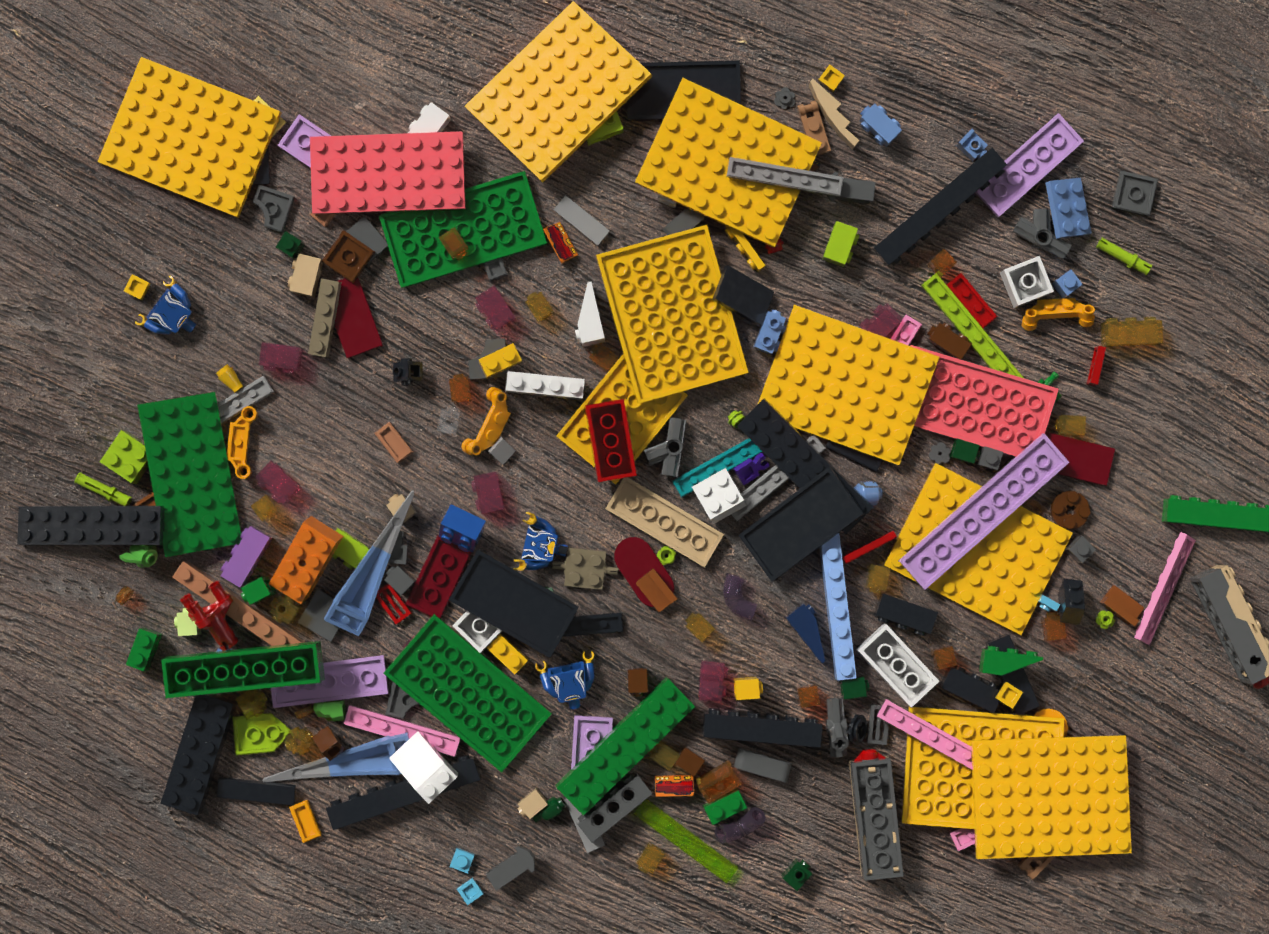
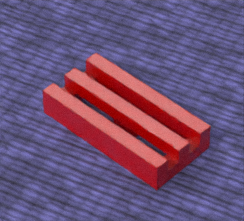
(1096, 365)
(398, 598)

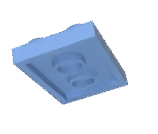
(1068, 208)

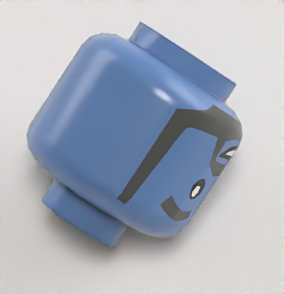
(870, 491)

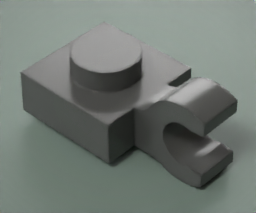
(400, 551)

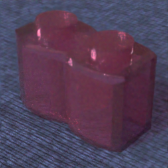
(711, 680)

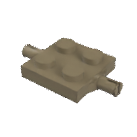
(585, 568)

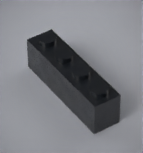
(1016, 678)

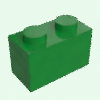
(257, 591)
(143, 649)
(725, 806)

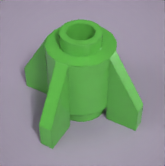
(142, 555)

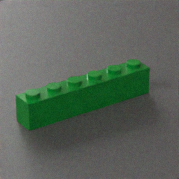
(1215, 514)

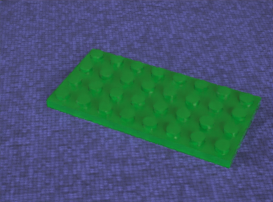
(495, 225)
(190, 473)
(467, 693)

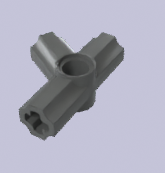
(1041, 225)
(660, 452)
(836, 727)

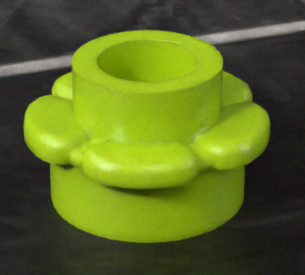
(735, 418)
(671, 554)
(1100, 619)

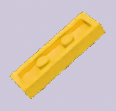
(745, 248)

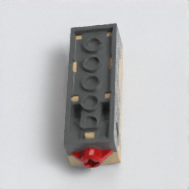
(1234, 624)
(875, 816)

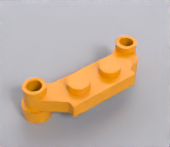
(1058, 309)
(492, 425)
(239, 441)

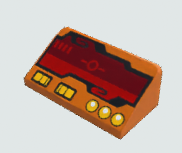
(560, 242)
(674, 785)

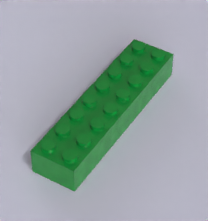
(243, 669)
(624, 746)

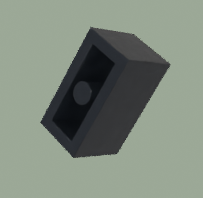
(1071, 601)

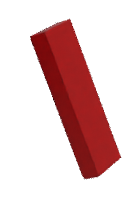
(972, 300)
(869, 547)

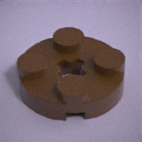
(1059, 509)

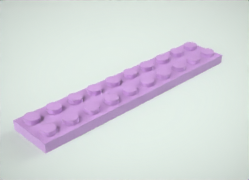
(983, 511)

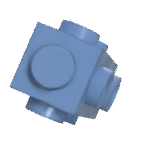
(879, 124)
(769, 332)

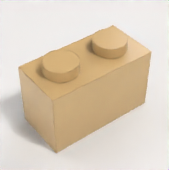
(305, 275)

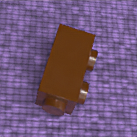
(948, 341)

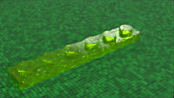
(686, 840)

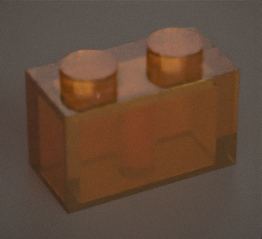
(718, 781)

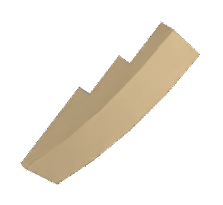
(829, 107)

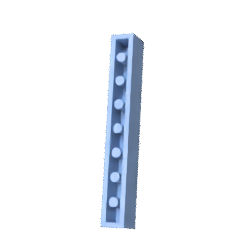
(837, 609)

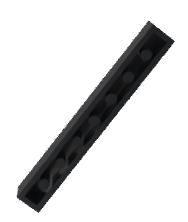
(939, 207)
(393, 796)

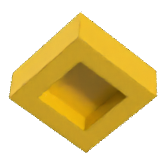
(831, 78)
(137, 287)
(1009, 695)

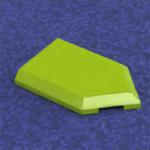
(258, 734)

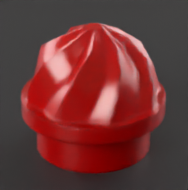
(778, 247)

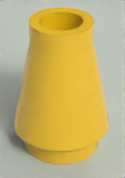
(229, 378)

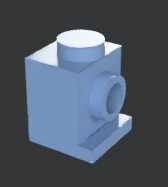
(966, 147)

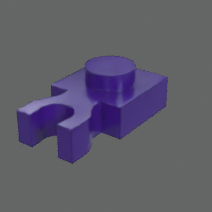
(749, 469)

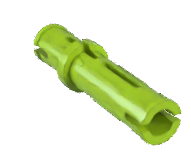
(1124, 256)
(110, 493)

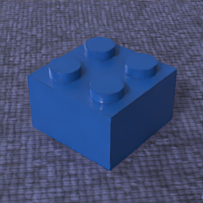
(461, 528)

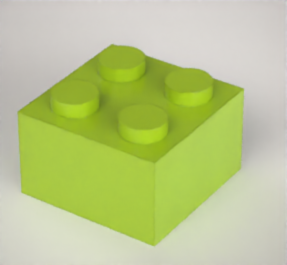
(126, 457)

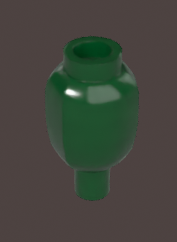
(552, 810)

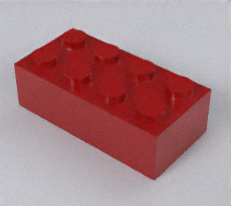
(610, 440)

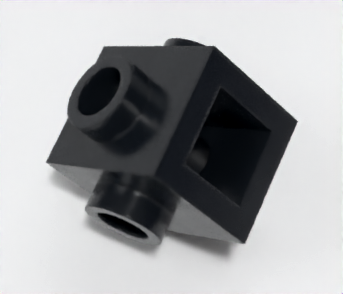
(407, 371)

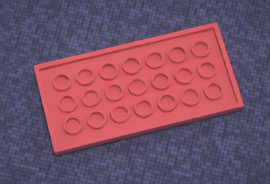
(387, 172)
(985, 405)

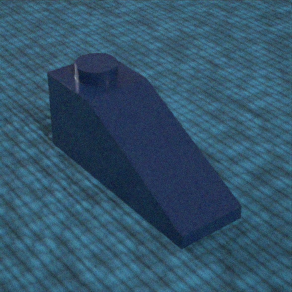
(806, 626)

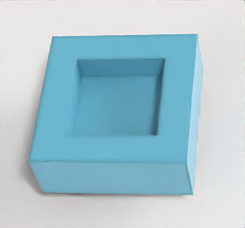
(1048, 604)
(462, 860)
(470, 891)

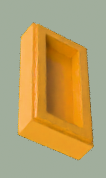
(305, 821)

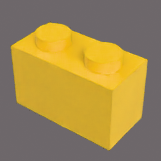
(500, 360)
(507, 653)
(747, 688)

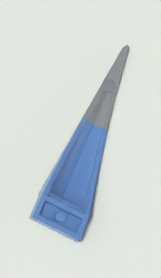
(356, 598)
(364, 759)

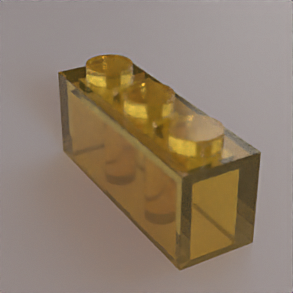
(1131, 332)

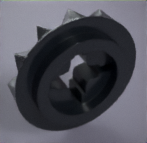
(857, 729)

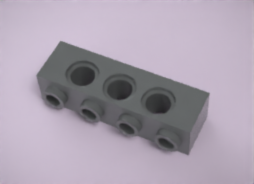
(640, 793)

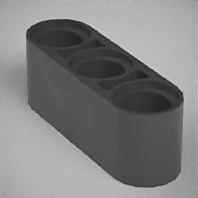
(684, 221)
(762, 765)

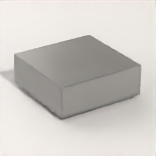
(502, 450)

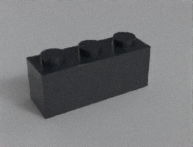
(905, 614)
(971, 688)

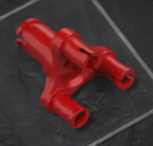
(213, 616)

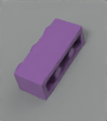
(245, 556)

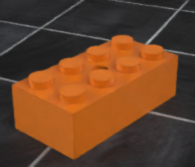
(306, 560)

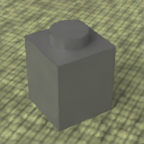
(989, 458)
(1080, 549)
(399, 579)

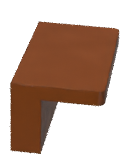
(656, 590)
(1122, 605)

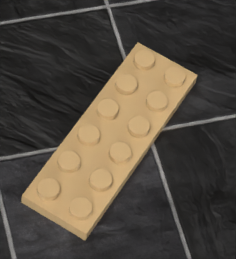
(664, 521)

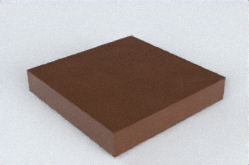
(348, 256)

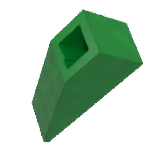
(1003, 662)

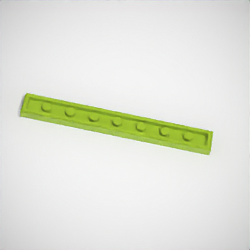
(968, 326)

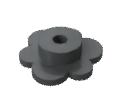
(784, 103)
(941, 447)

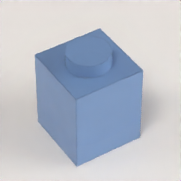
(1066, 284)

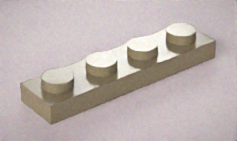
(324, 318)

